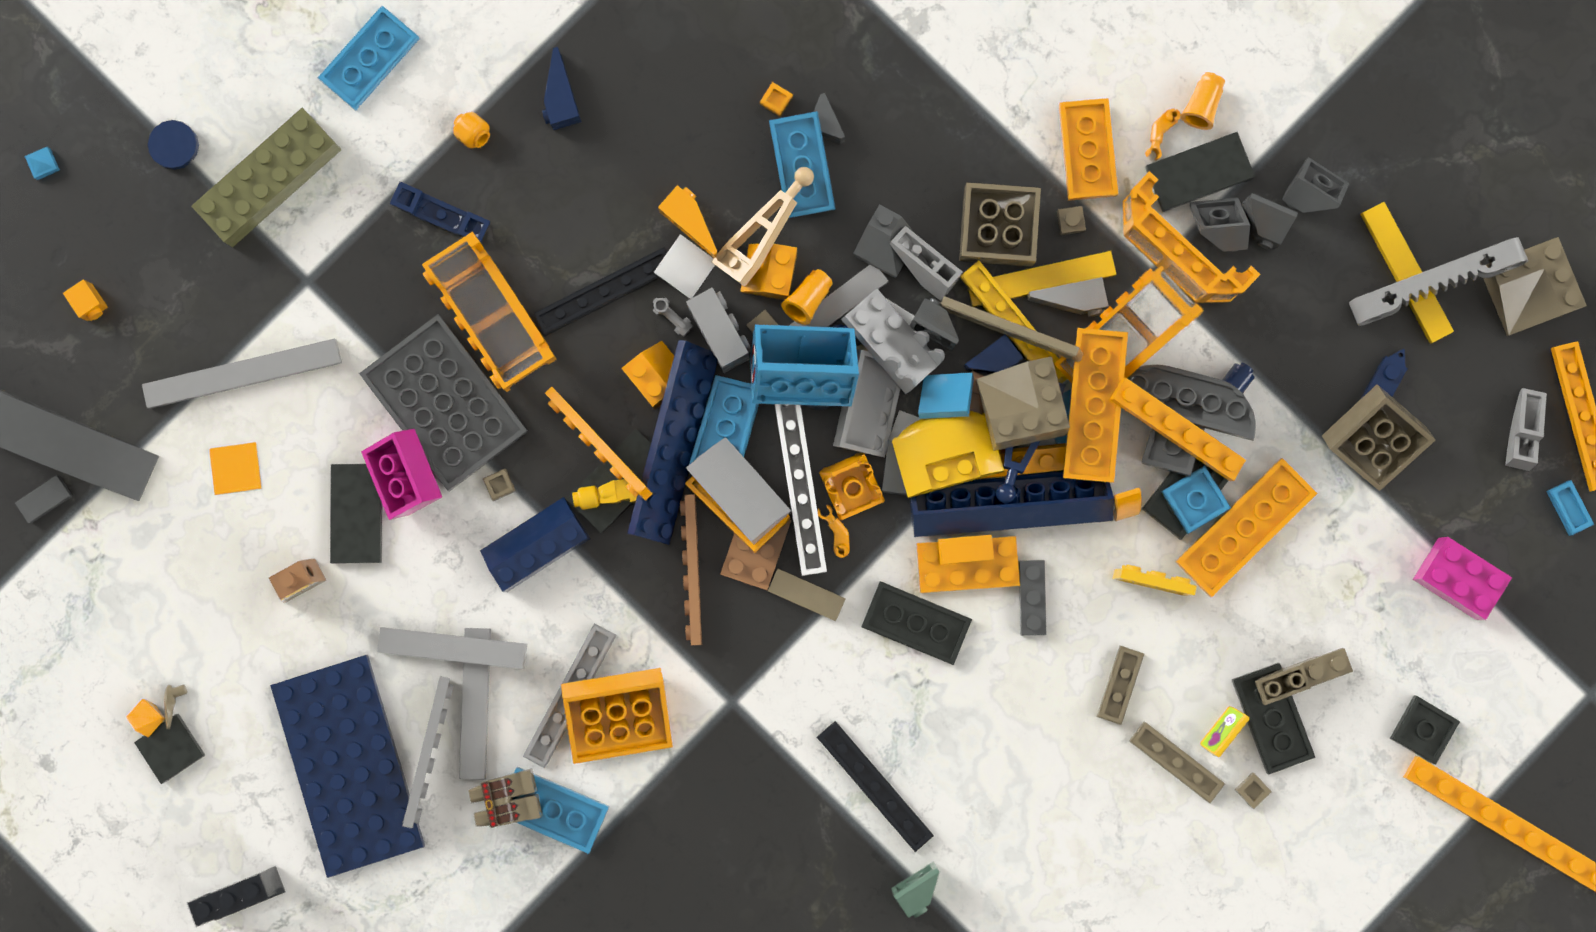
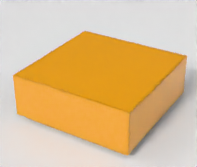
(776, 99)

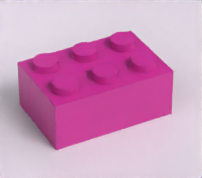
(401, 474)
(1462, 578)

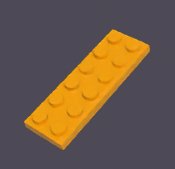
(1092, 415)
(1246, 527)

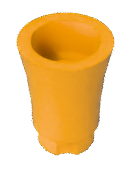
(1204, 102)
(807, 297)

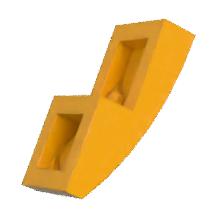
(1127, 504)
(965, 549)

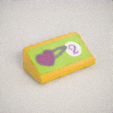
(1224, 731)

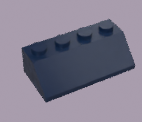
(534, 545)

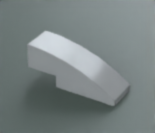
(1526, 430)

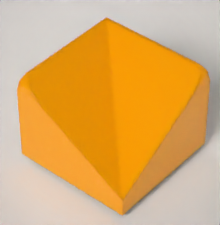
(145, 717)

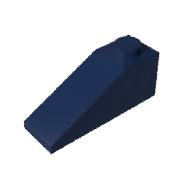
(559, 98)

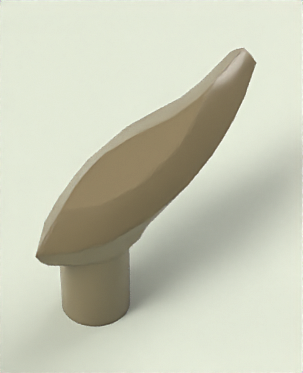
(170, 700)

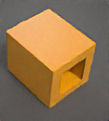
(85, 300)

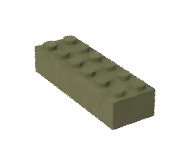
(266, 177)

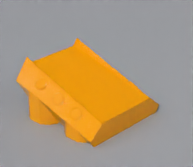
(851, 486)

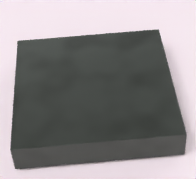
(1425, 729)
(169, 749)

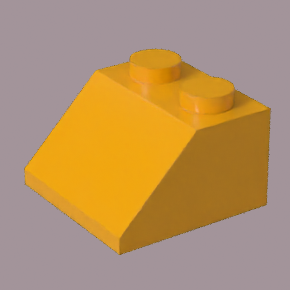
(774, 274)
(651, 372)

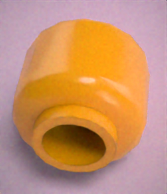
(471, 130)

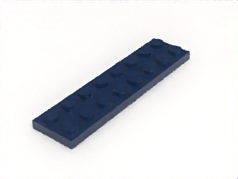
(673, 442)

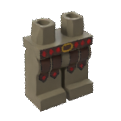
(500, 806)

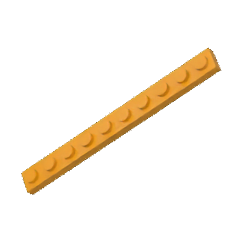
(1502, 822)

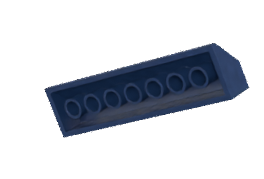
(1039, 502)

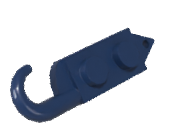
(1389, 373)

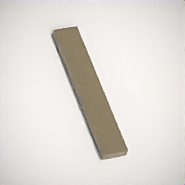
(1012, 329)

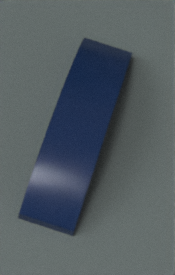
(438, 212)

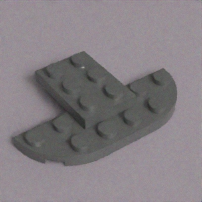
(1201, 400)

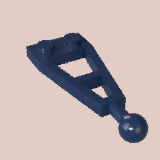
(1006, 492)

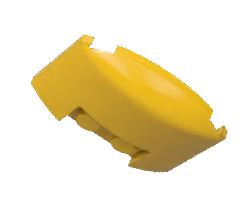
(945, 453)

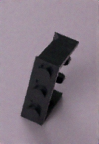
(236, 897)

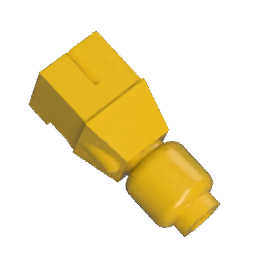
(609, 493)

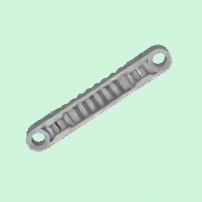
(1503, 256)

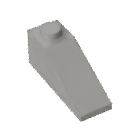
(925, 263)
(1076, 297)

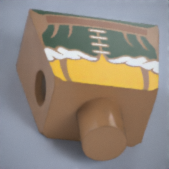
(296, 579)

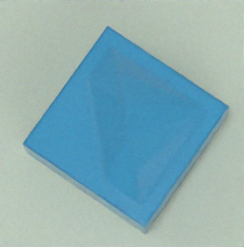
(42, 163)

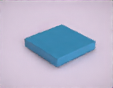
(946, 395)
(1196, 499)

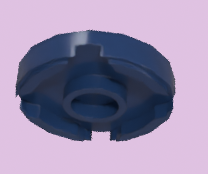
(173, 144)

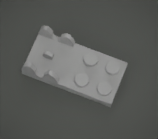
(893, 341)

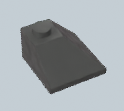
(1315, 189)
(1267, 221)
(1222, 223)
(875, 242)
(936, 323)

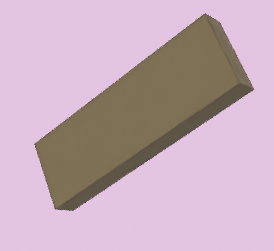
(806, 594)
(1120, 685)

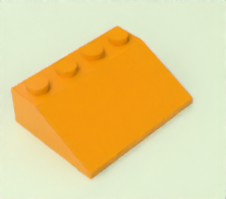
(616, 715)

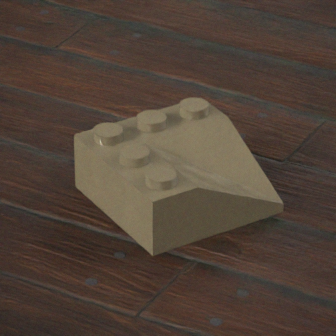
(1000, 224)
(1535, 290)
(1023, 404)
(1378, 437)

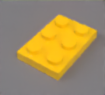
(1155, 580)

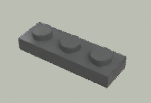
(1032, 597)

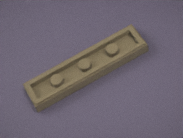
(1177, 762)

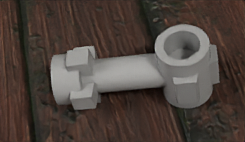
(661, 307)

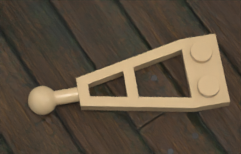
(737, 264)

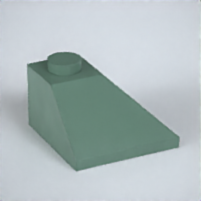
(917, 890)

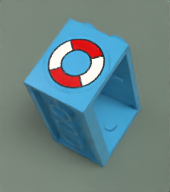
(806, 381)

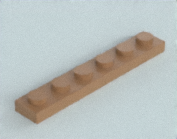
(691, 581)

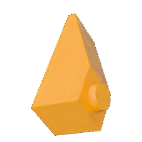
(685, 214)

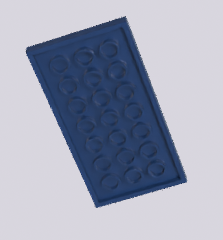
(346, 765)

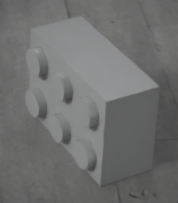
(719, 329)

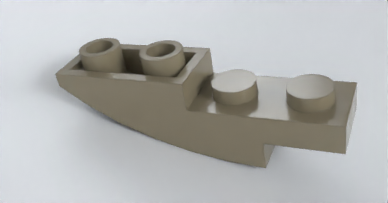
(1303, 675)

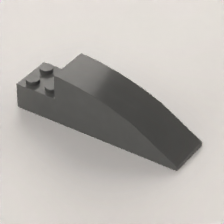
(73, 447)

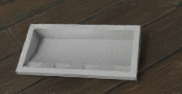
(870, 419)
(738, 490)

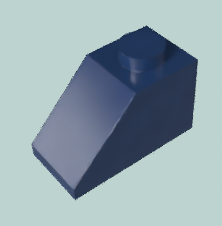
(995, 358)

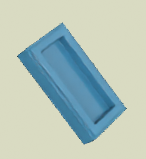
(1570, 507)

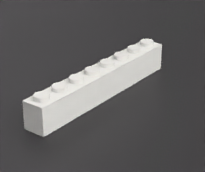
(800, 489)

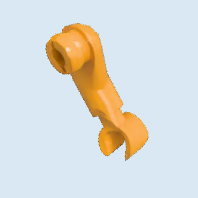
(1159, 127)
(841, 533)

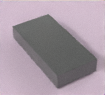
(43, 499)

